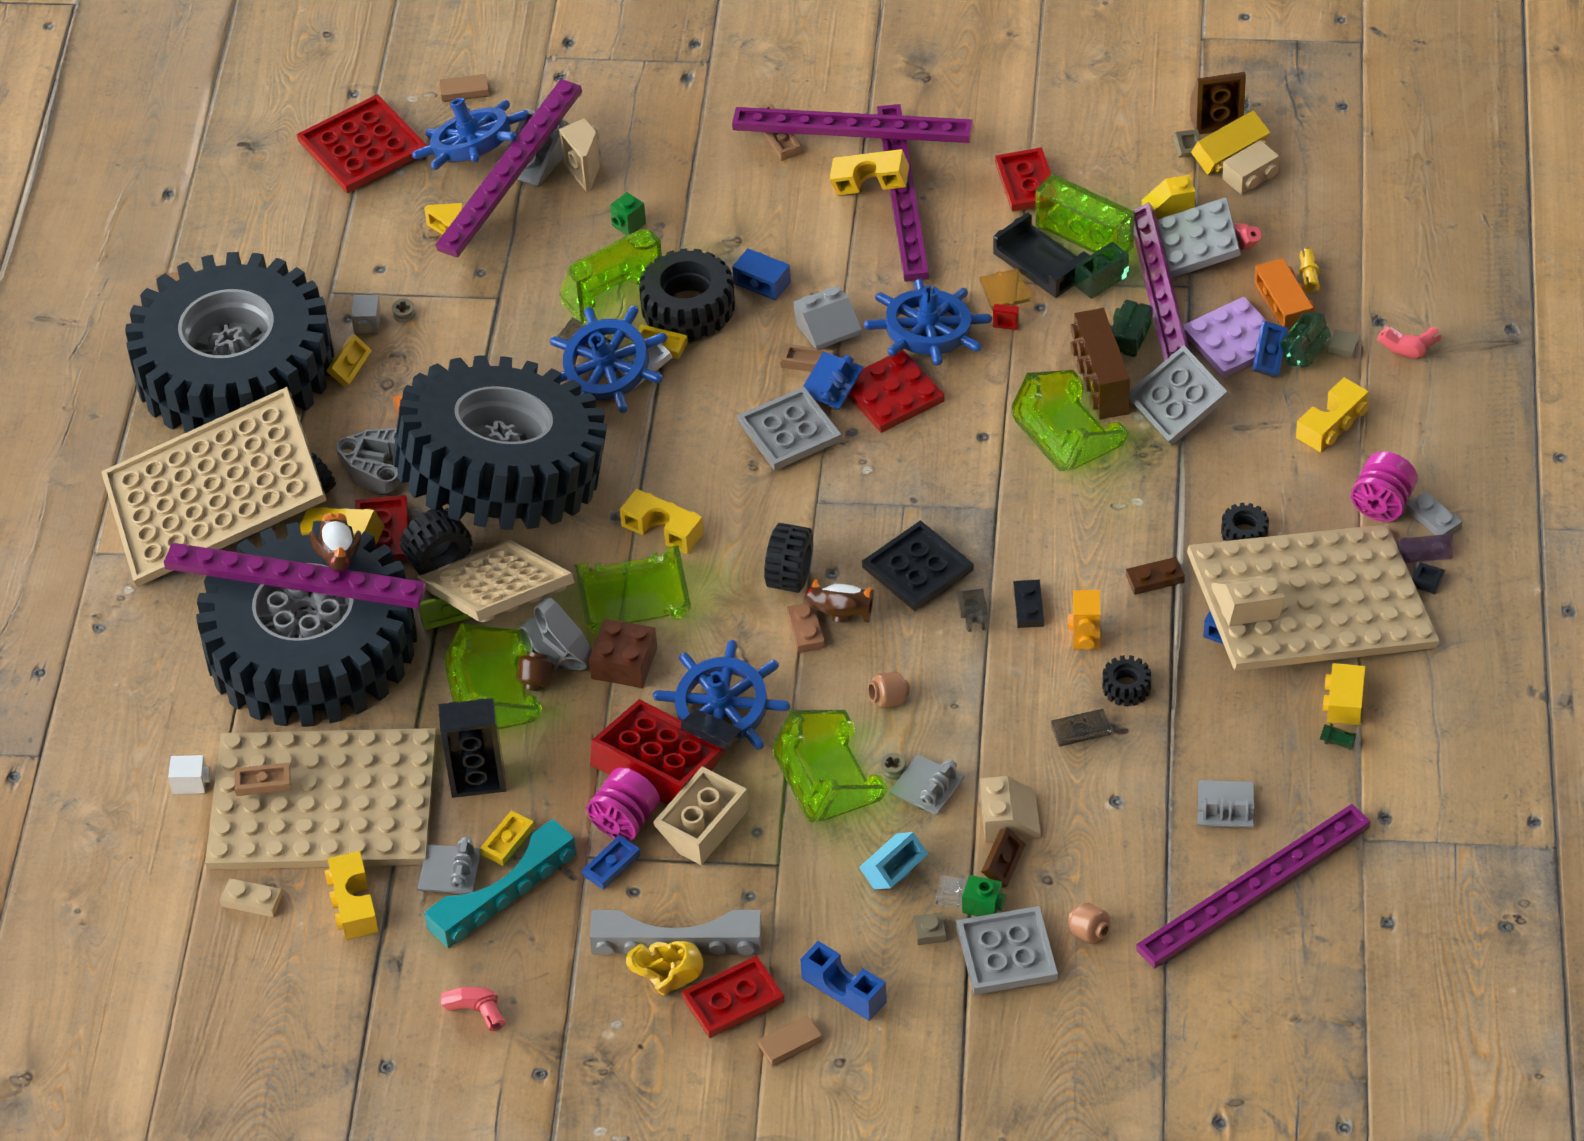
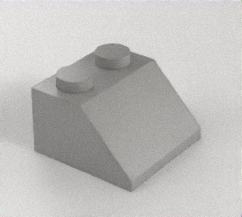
(826, 317)

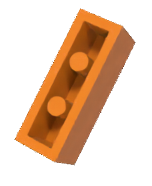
(1282, 292)

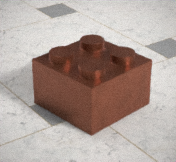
(623, 653)

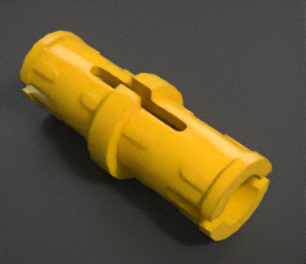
(1309, 271)

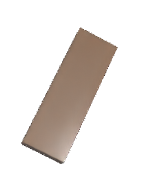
(783, 144)

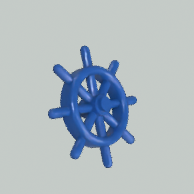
(470, 133)
(928, 321)
(606, 357)
(720, 697)

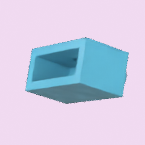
(893, 860)

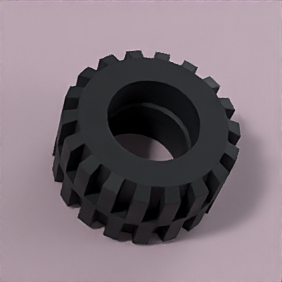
(435, 541)
(788, 557)

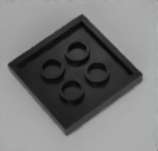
(917, 565)

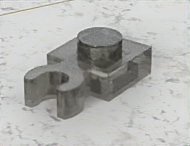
(972, 607)

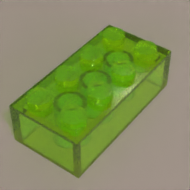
(1082, 216)

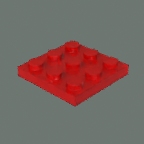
(894, 391)

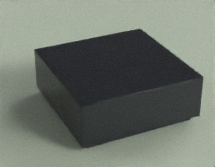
(1428, 577)

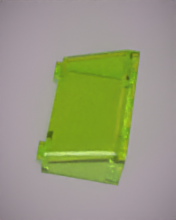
(606, 269)
(1059, 424)
(633, 589)
(484, 666)
(821, 766)

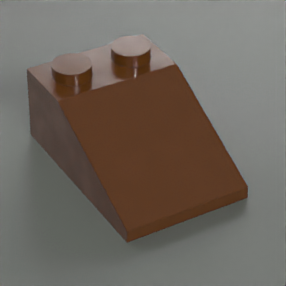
(1217, 101)

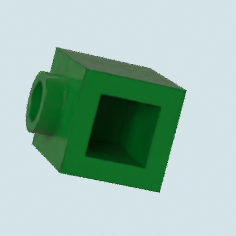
(628, 214)
(982, 896)

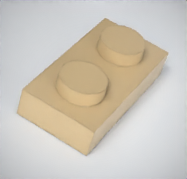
(251, 897)

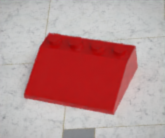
(654, 747)

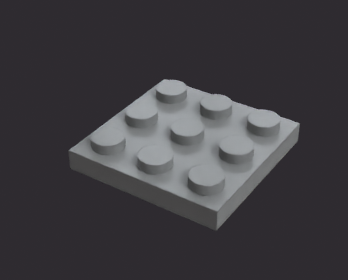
(1199, 237)
(1178, 395)
(789, 428)
(1006, 950)

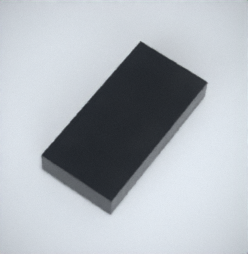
(711, 729)

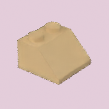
(581, 151)
(1249, 599)
(1008, 805)

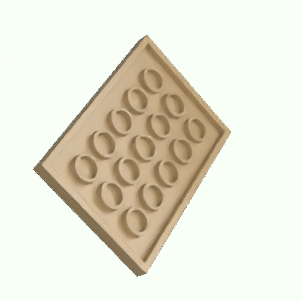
(496, 580)

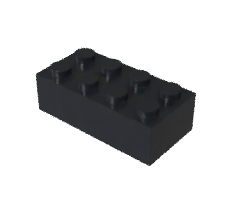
(472, 747)

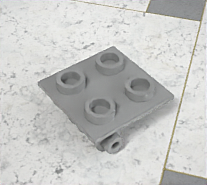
(927, 783)
(1225, 803)
(450, 868)

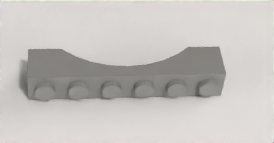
(731, 934)

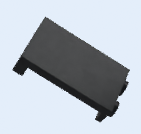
(1037, 255)

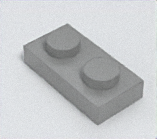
(1433, 515)

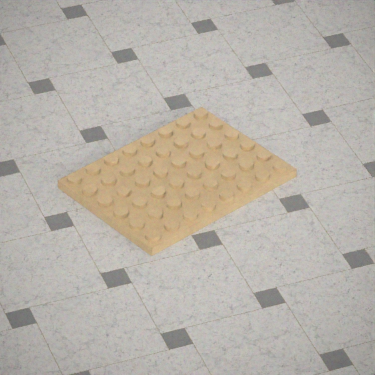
(213, 484)
(1341, 593)
(345, 797)

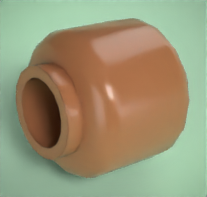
(888, 690)
(1089, 923)

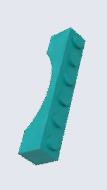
(460, 914)

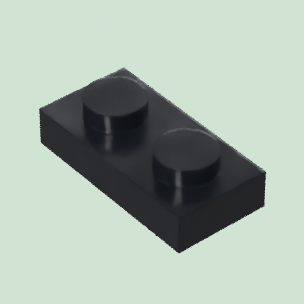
(1028, 603)

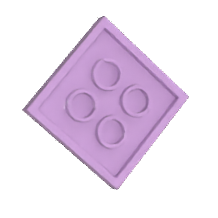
(1227, 336)

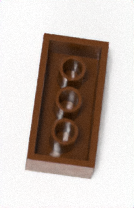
(1100, 363)

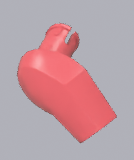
(1247, 235)
(1408, 345)
(477, 999)

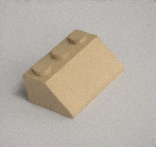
(702, 814)

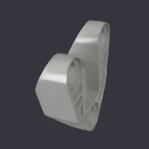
(368, 459)
(556, 636)

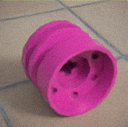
(1384, 486)
(623, 804)

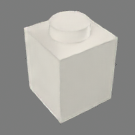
(188, 774)

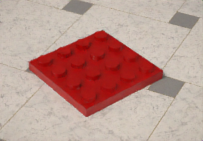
(361, 143)

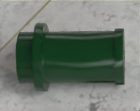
(1338, 736)

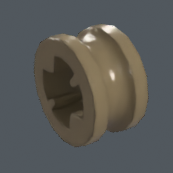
(403, 304)
(895, 759)

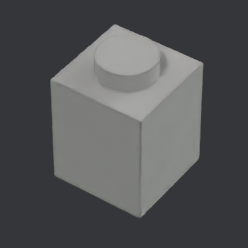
(366, 314)

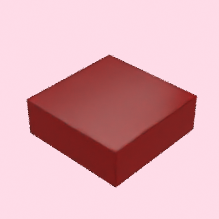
(1006, 316)

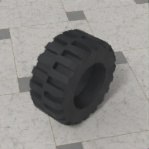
(687, 272)

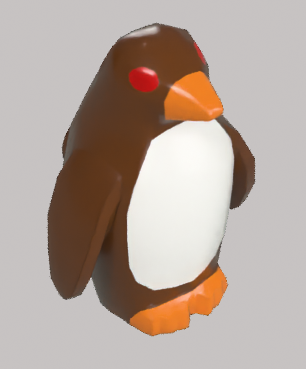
(335, 541)
(841, 600)

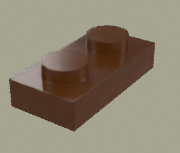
(1155, 575)
(1003, 857)

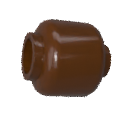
(534, 671)

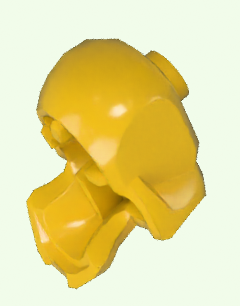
(666, 965)

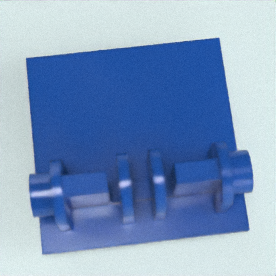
(833, 379)

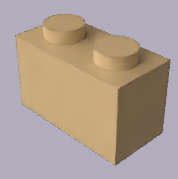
(1250, 167)

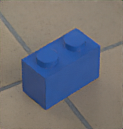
(761, 274)

